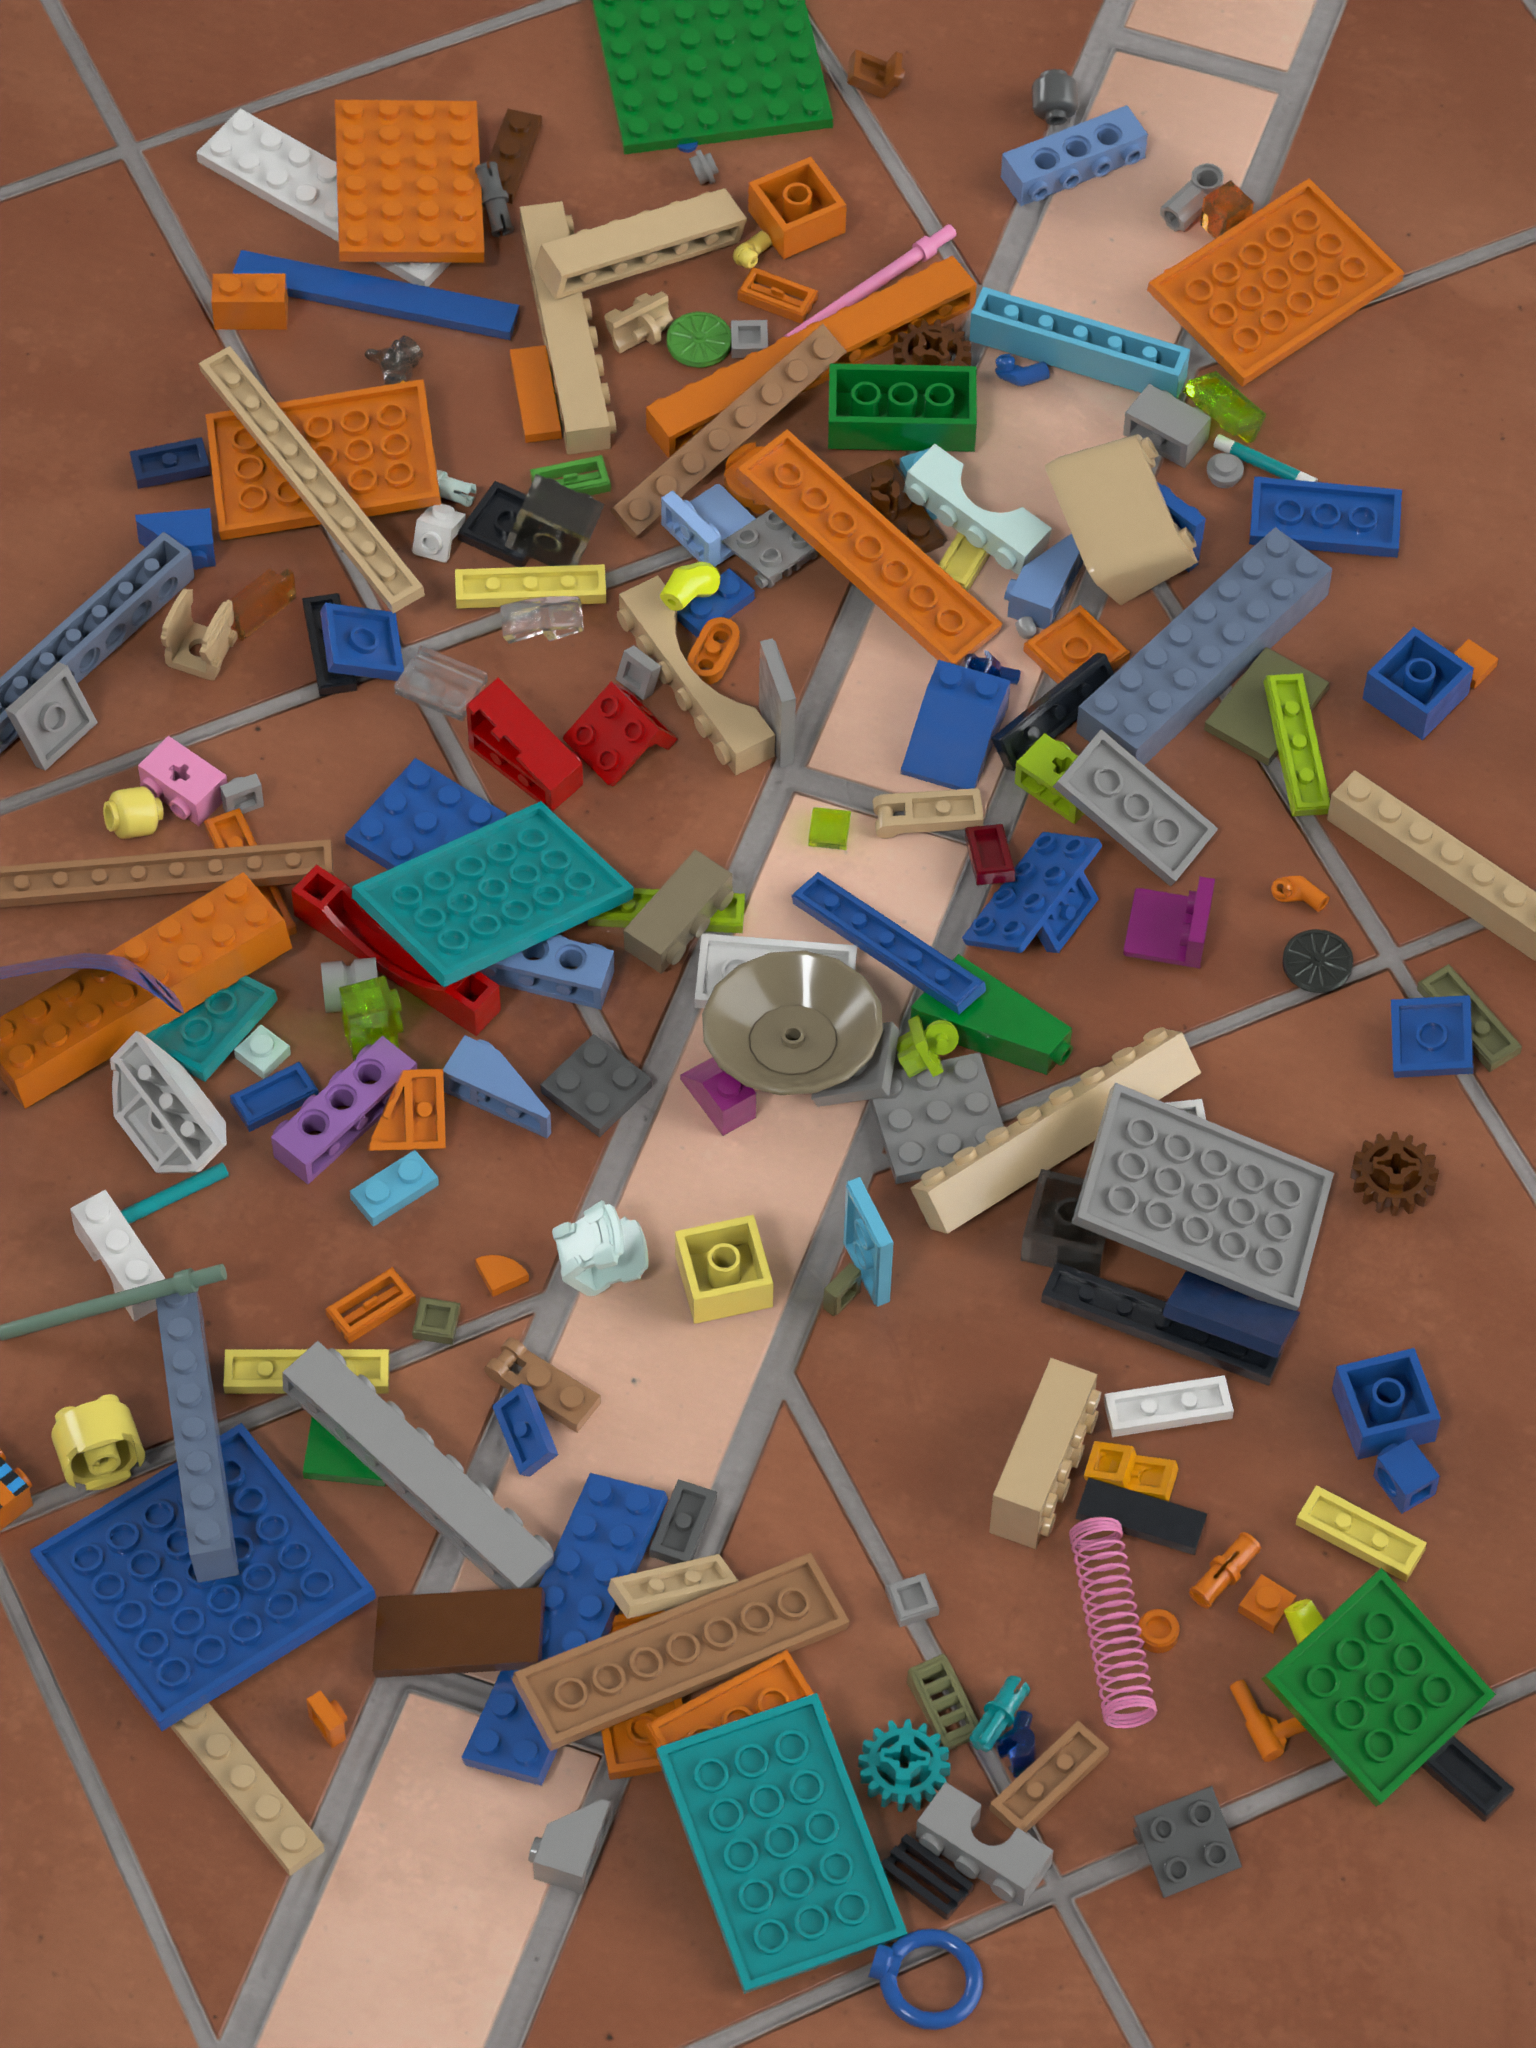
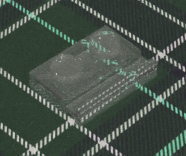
(440, 683)

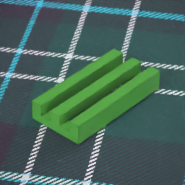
(588, 483)

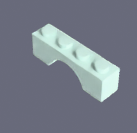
(1009, 537)

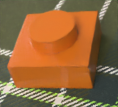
(1266, 1603)
(327, 1717)

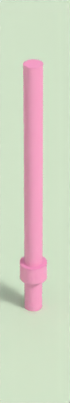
(921, 250)

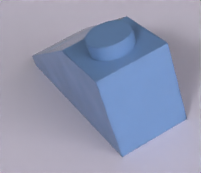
(1044, 583)
(488, 1081)

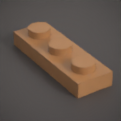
(1049, 1778)

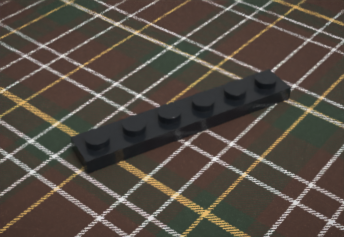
(1142, 1318)

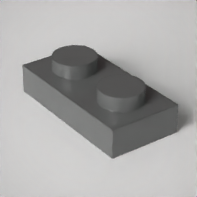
(683, 1523)

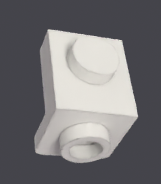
(436, 531)

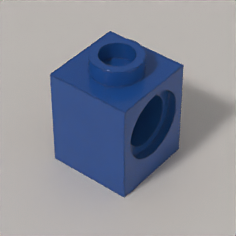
(1405, 1475)

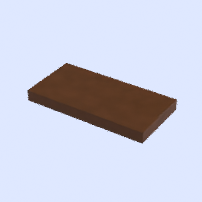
(458, 1632)

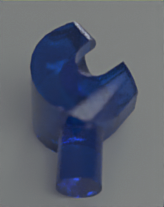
(991, 666)
(1018, 1744)

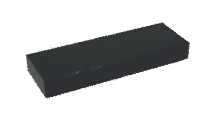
(327, 682)
(1143, 1515)

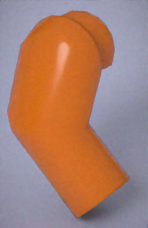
(1299, 889)

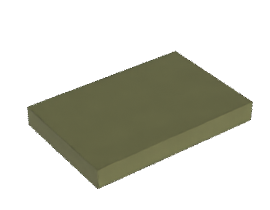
(1244, 713)

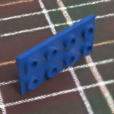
(1045, 900)

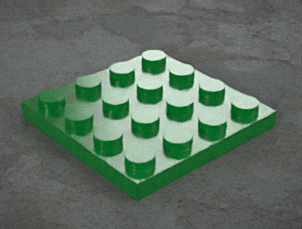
(1378, 1687)

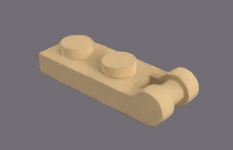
(927, 811)

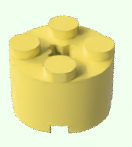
(97, 1443)

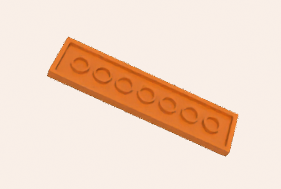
(868, 549)

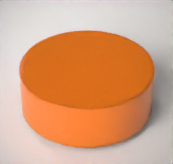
(1159, 1630)

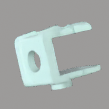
(600, 1250)

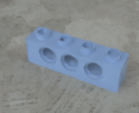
(1074, 155)
(549, 976)

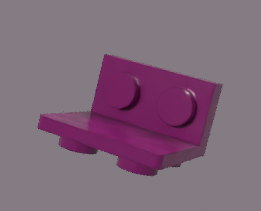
(1170, 925)

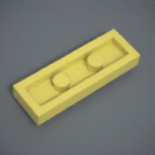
(1361, 1533)

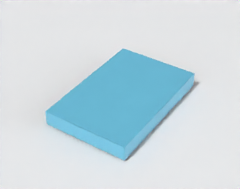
(868, 1241)

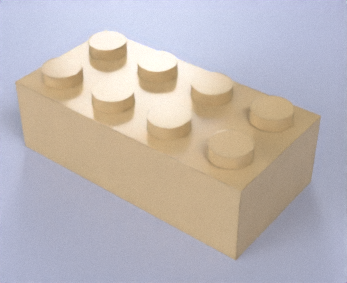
(1045, 1454)

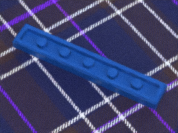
(888, 943)

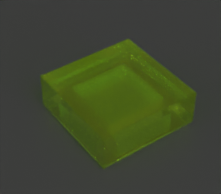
(829, 828)

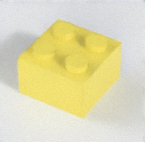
(724, 1269)

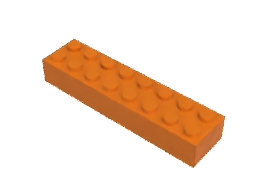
(97, 1010)

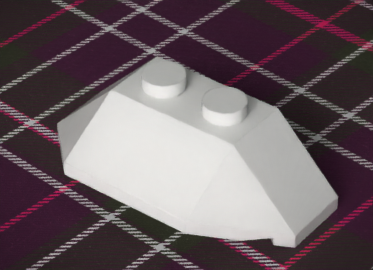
(164, 1108)

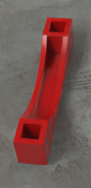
(329, 908)

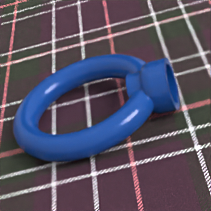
(887, 1965)

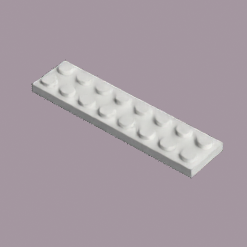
(290, 179)

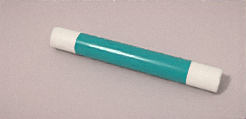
(1260, 460)

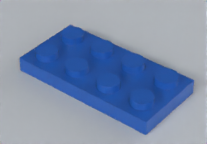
(1328, 515)

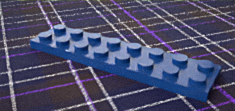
(599, 1543)

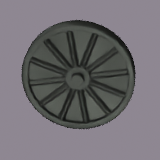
(1317, 961)

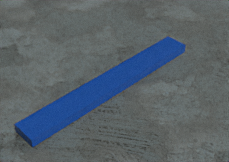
(386, 296)

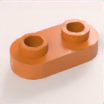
(710, 653)

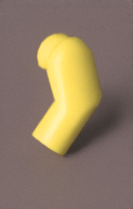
(747, 252)

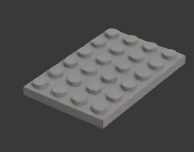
(1203, 1198)

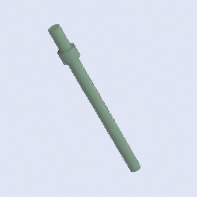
(182, 1282)

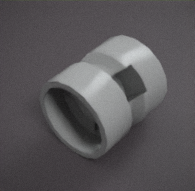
(337, 974)

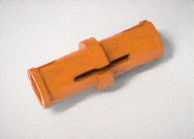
(1225, 1570)

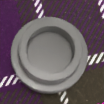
(703, 167)
(1225, 470)

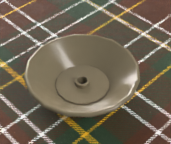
(786, 999)

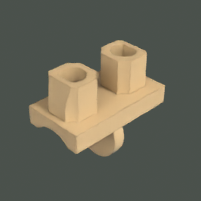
(640, 322)

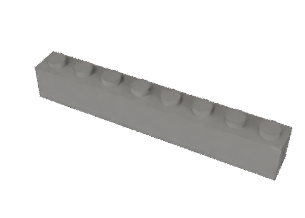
(417, 1469)

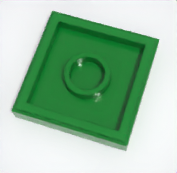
(331, 1461)

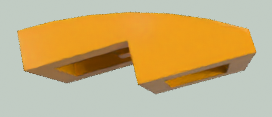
(1123, 1468)

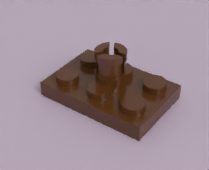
(883, 489)

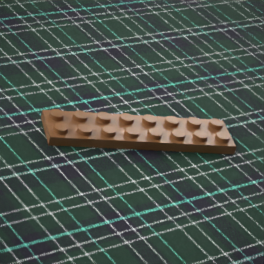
(679, 1651)

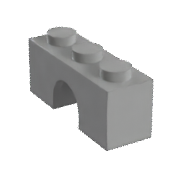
(1009, 1868)

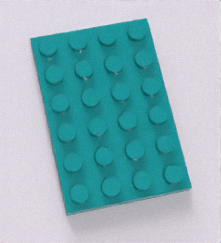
(492, 893)
(780, 1843)

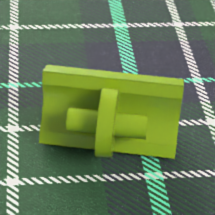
(922, 1049)

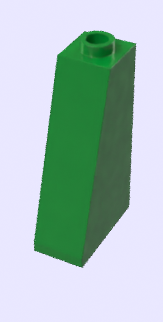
(1002, 1025)

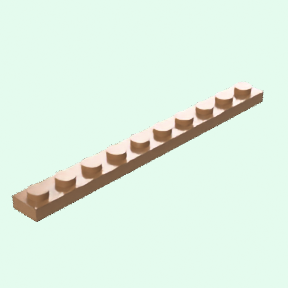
(160, 873)

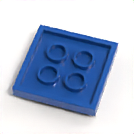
(417, 816)

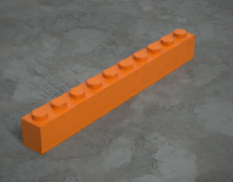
(862, 330)

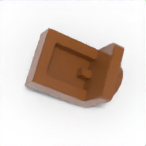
(874, 73)

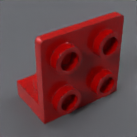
(616, 733)

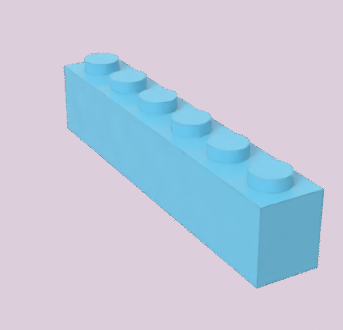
(1077, 343)

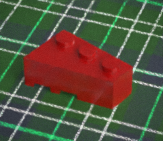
(521, 746)

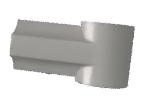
(1187, 203)

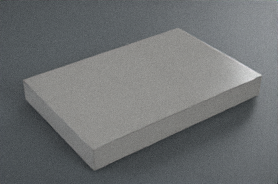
(777, 701)

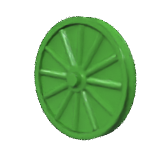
(699, 339)

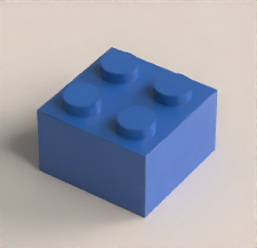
(1417, 683)
(1385, 1402)

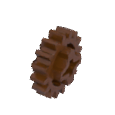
(932, 346)
(1394, 1173)

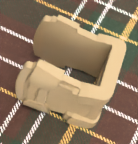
(181, 634)

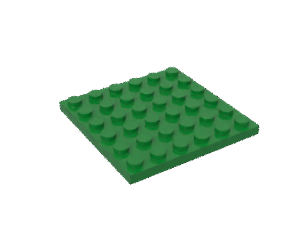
(710, 70)

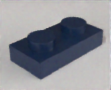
(169, 462)

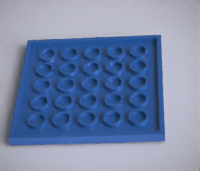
(191, 1641)

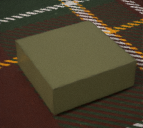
(842, 1289)
(436, 1320)

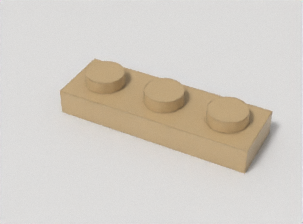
(669, 1585)

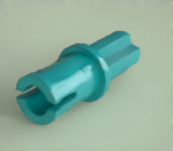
(999, 1714)

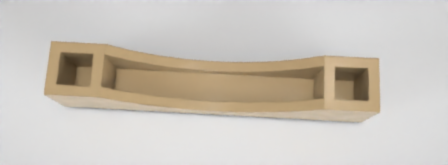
(735, 729)

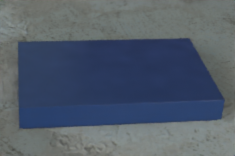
(1230, 1314)

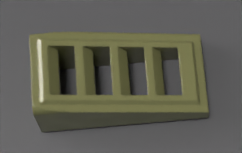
(927, 1672)

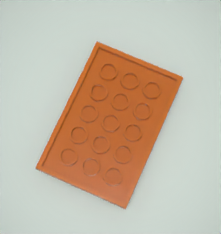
(408, 181)
(1275, 282)
(367, 437)

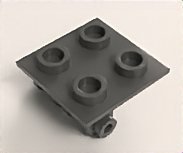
(1187, 1841)

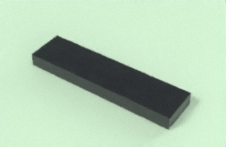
(1052, 711)

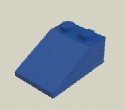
(956, 726)

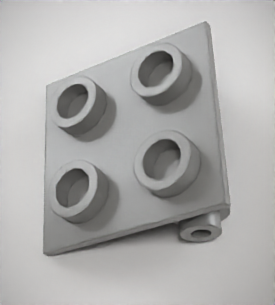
(770, 548)

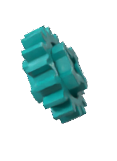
(883, 1763)

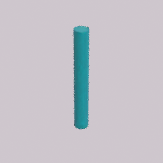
(175, 1193)

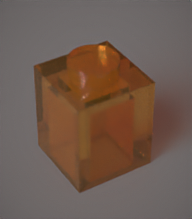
(1225, 209)

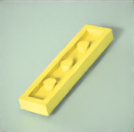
(507, 585)
(261, 1369)

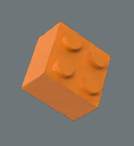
(797, 207)

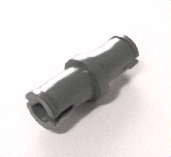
(494, 199)

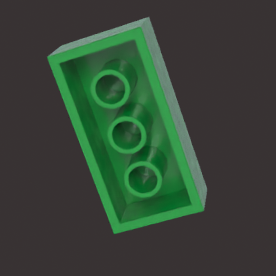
(902, 407)

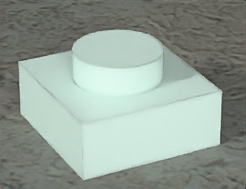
(262, 1051)

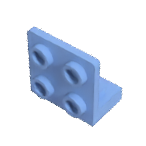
(704, 522)

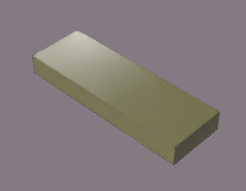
(1490, 1039)

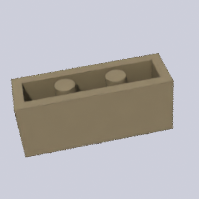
(679, 912)

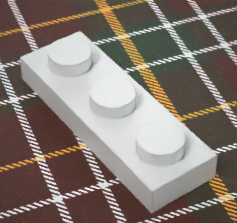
(1168, 1406)

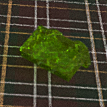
(1226, 405)

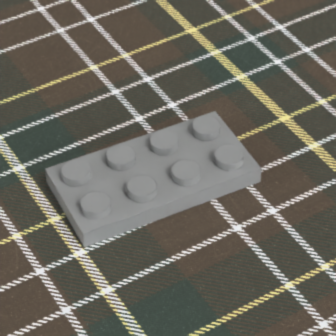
(1135, 807)

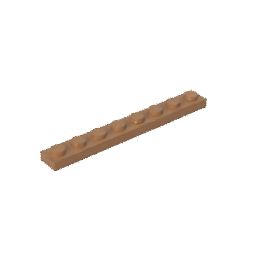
(729, 429)

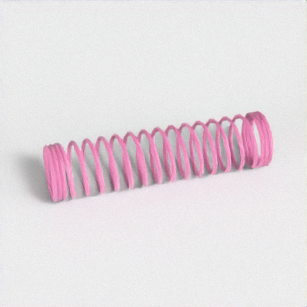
(1115, 1720)

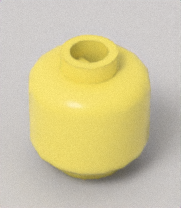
(132, 812)

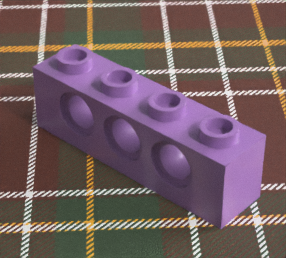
(312, 1154)

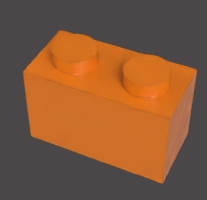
(249, 301)

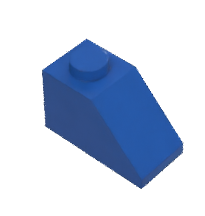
(188, 527)

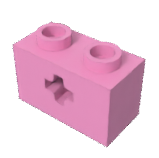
(182, 781)

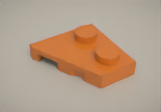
(412, 1114)

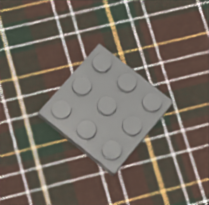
(935, 1116)

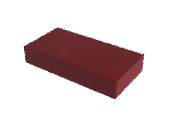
(989, 854)

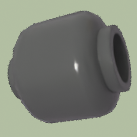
(1054, 96)

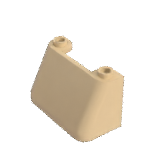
(1120, 517)

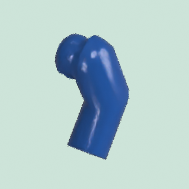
(1018, 375)

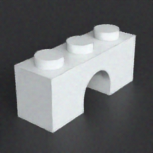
(114, 1242)

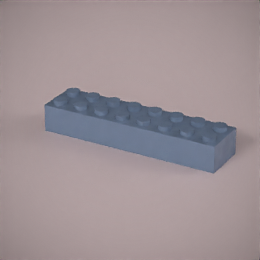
(1206, 647)

